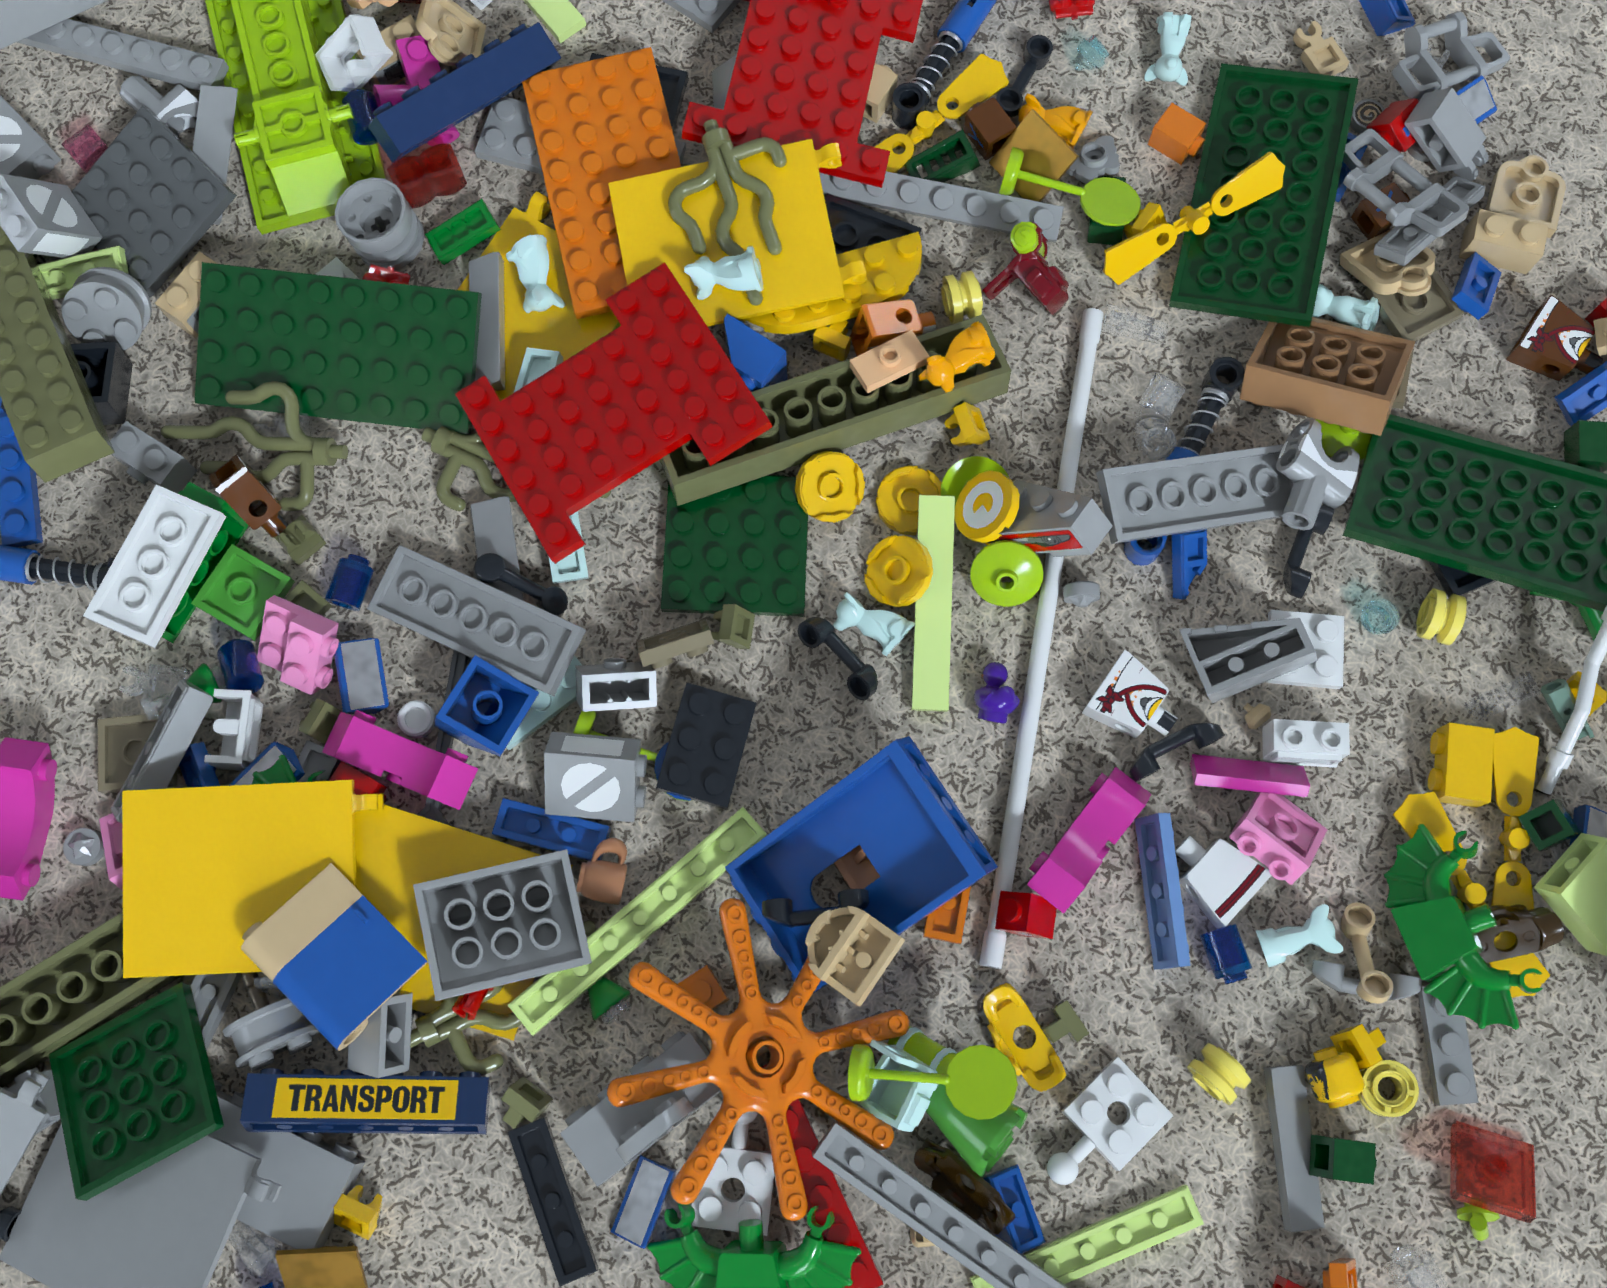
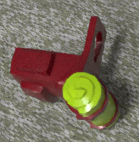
(1032, 269)

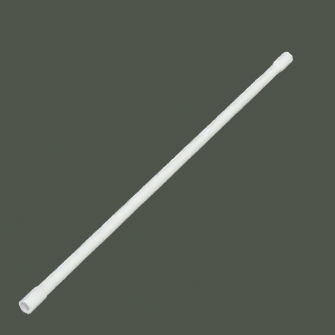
(995, 940)

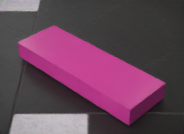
(1249, 775)

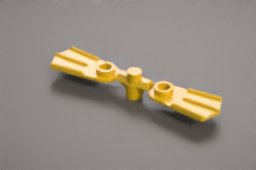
(974, 85)
(1141, 249)
(1514, 772)
(1428, 811)

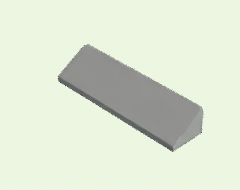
(215, 129)
(487, 277)
(496, 535)
(167, 741)
(1292, 1143)

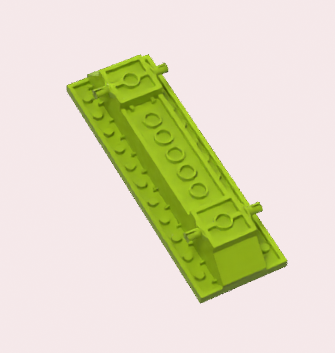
(286, 116)

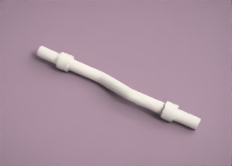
(1560, 756)

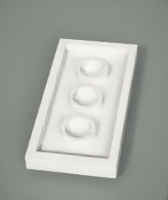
(155, 566)

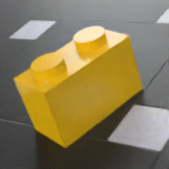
(1462, 764)

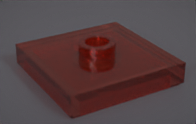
(1492, 1172)

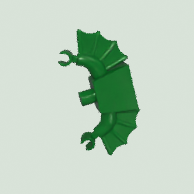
(1445, 935)
(751, 1260)

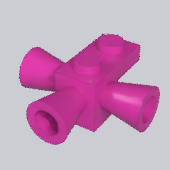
(418, 68)

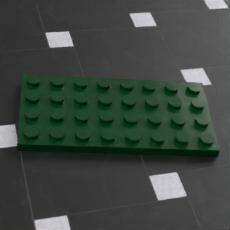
(1271, 252)
(339, 343)
(1484, 510)

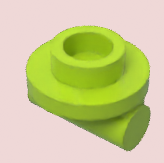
(1478, 1219)

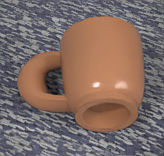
(604, 879)

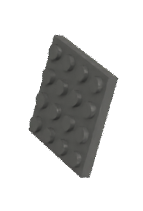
(151, 198)

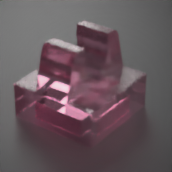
(85, 147)

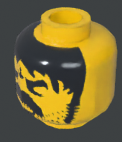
(1334, 1077)

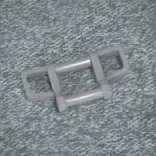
(1461, 51)
(1402, 213)

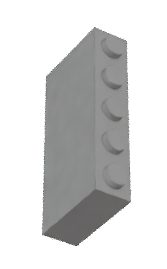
(306, 1168)

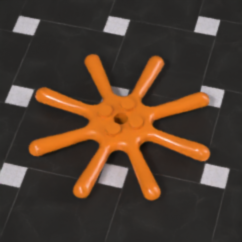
(740, 1078)

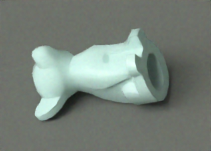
(1173, 36)
(532, 263)
(732, 272)
(1347, 309)
(881, 625)
(1290, 939)

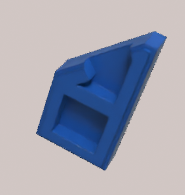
(1188, 560)

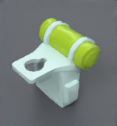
(905, 1102)

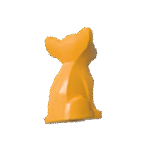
(1064, 120)
(966, 349)

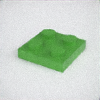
(239, 591)

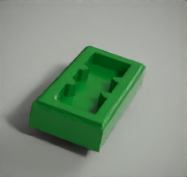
(462, 232)

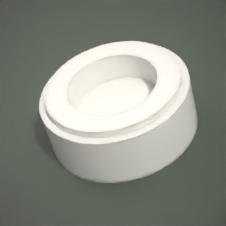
(416, 719)

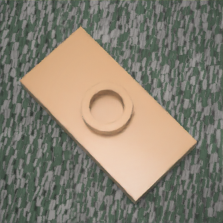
(889, 361)

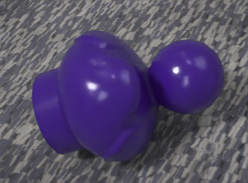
(993, 700)

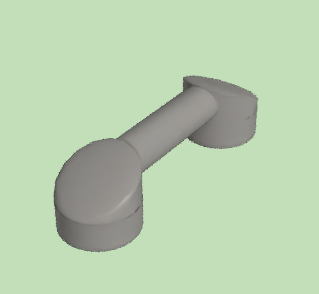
(1333, 976)

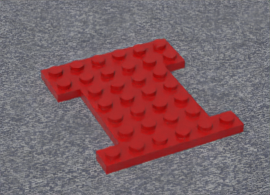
(808, 76)
(615, 409)

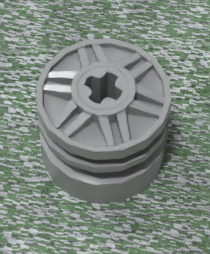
(379, 223)

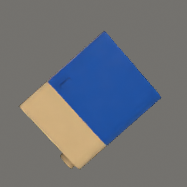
(332, 955)

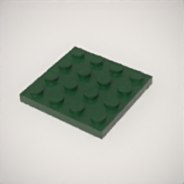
(737, 550)
(134, 1091)

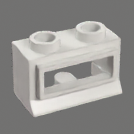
(335, 55)
(239, 730)
(1305, 742)

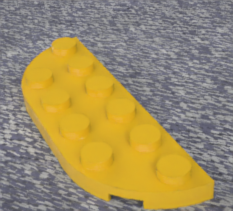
(889, 273)

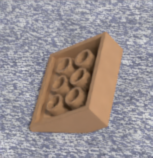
(1328, 373)

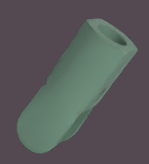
(1562, 703)

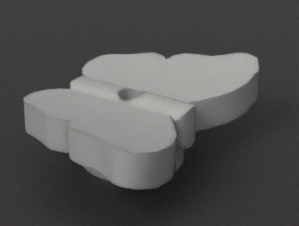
(1095, 160)

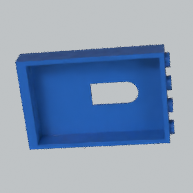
(902, 824)

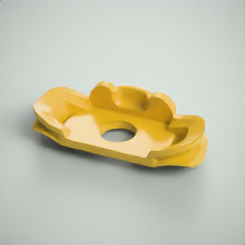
(1036, 1064)

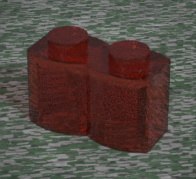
(427, 176)

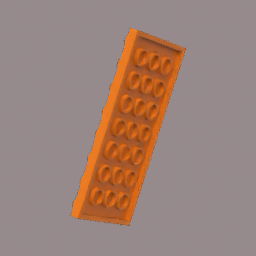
(592, 129)

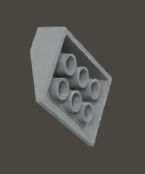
(501, 924)

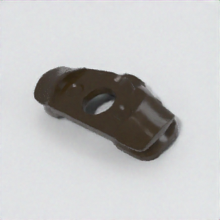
(1533, 929)
(980, 1204)

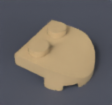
(850, 951)

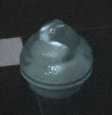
(1090, 54)
(1379, 616)

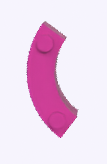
(408, 763)
(25, 812)
(1080, 850)

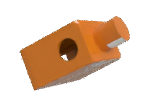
(887, 320)

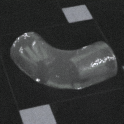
(1154, 415)

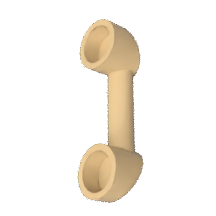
(1356, 925)

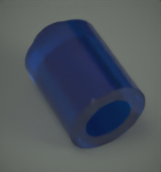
(363, 105)
(349, 582)
(240, 666)
(1226, 954)

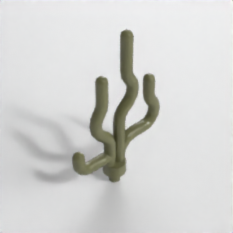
(722, 162)
(304, 449)
(463, 450)
(445, 1024)

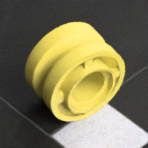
(961, 296)
(1441, 616)
(1219, 1073)
(1405, 1089)

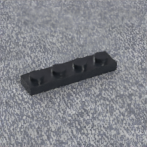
(553, 1201)

